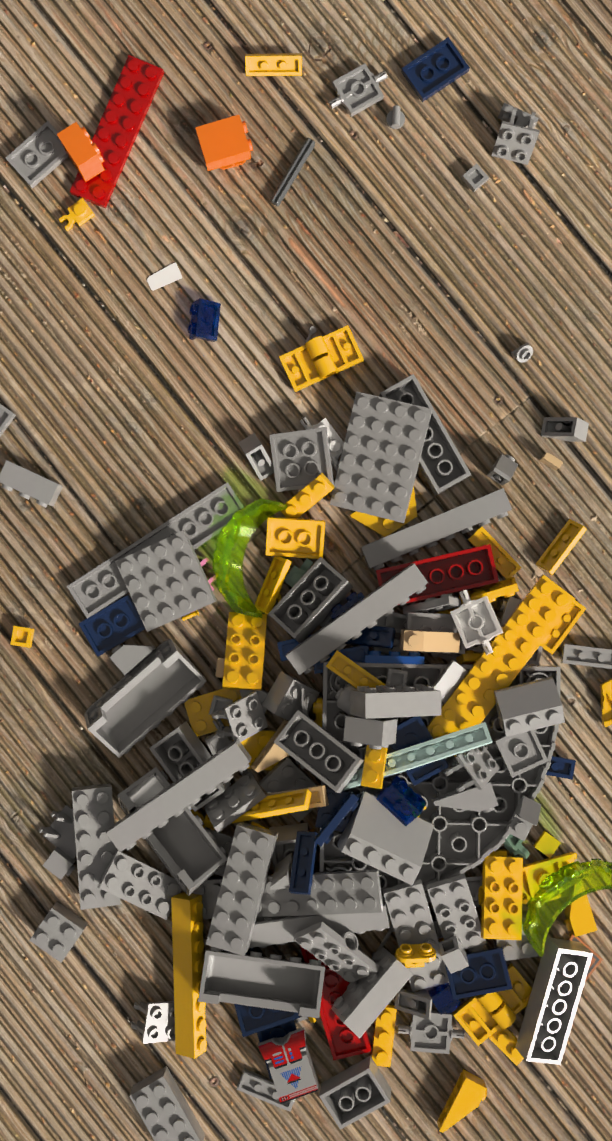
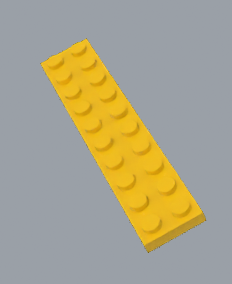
(512, 650)

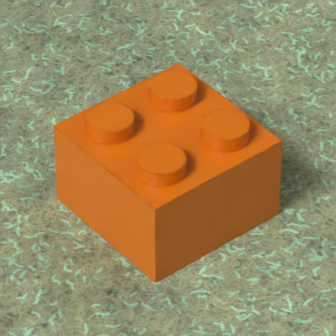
(81, 151)

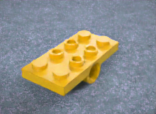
(321, 358)
(244, 652)
(501, 898)
(488, 1012)

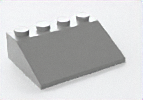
(383, 841)

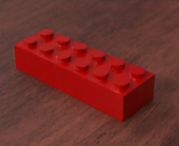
(450, 572)

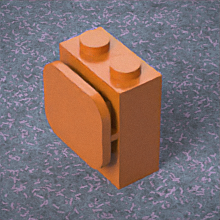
(224, 143)

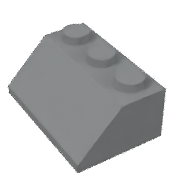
(529, 706)

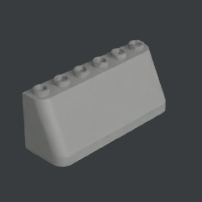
(143, 698)
(182, 842)
(262, 981)

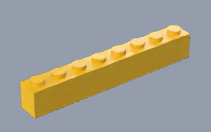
(187, 974)

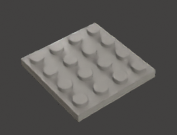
(166, 581)

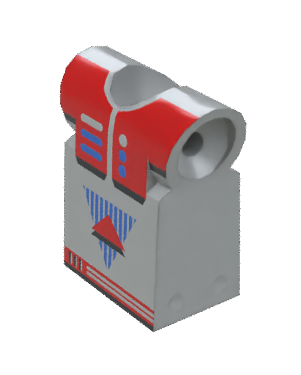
(290, 1065)

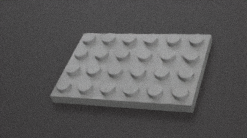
(380, 456)

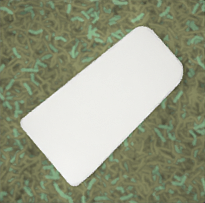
(164, 277)

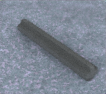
(292, 171)

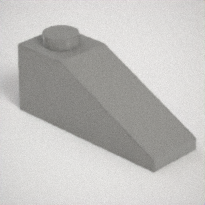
(469, 799)

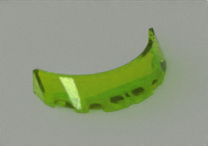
(231, 549)
(560, 891)

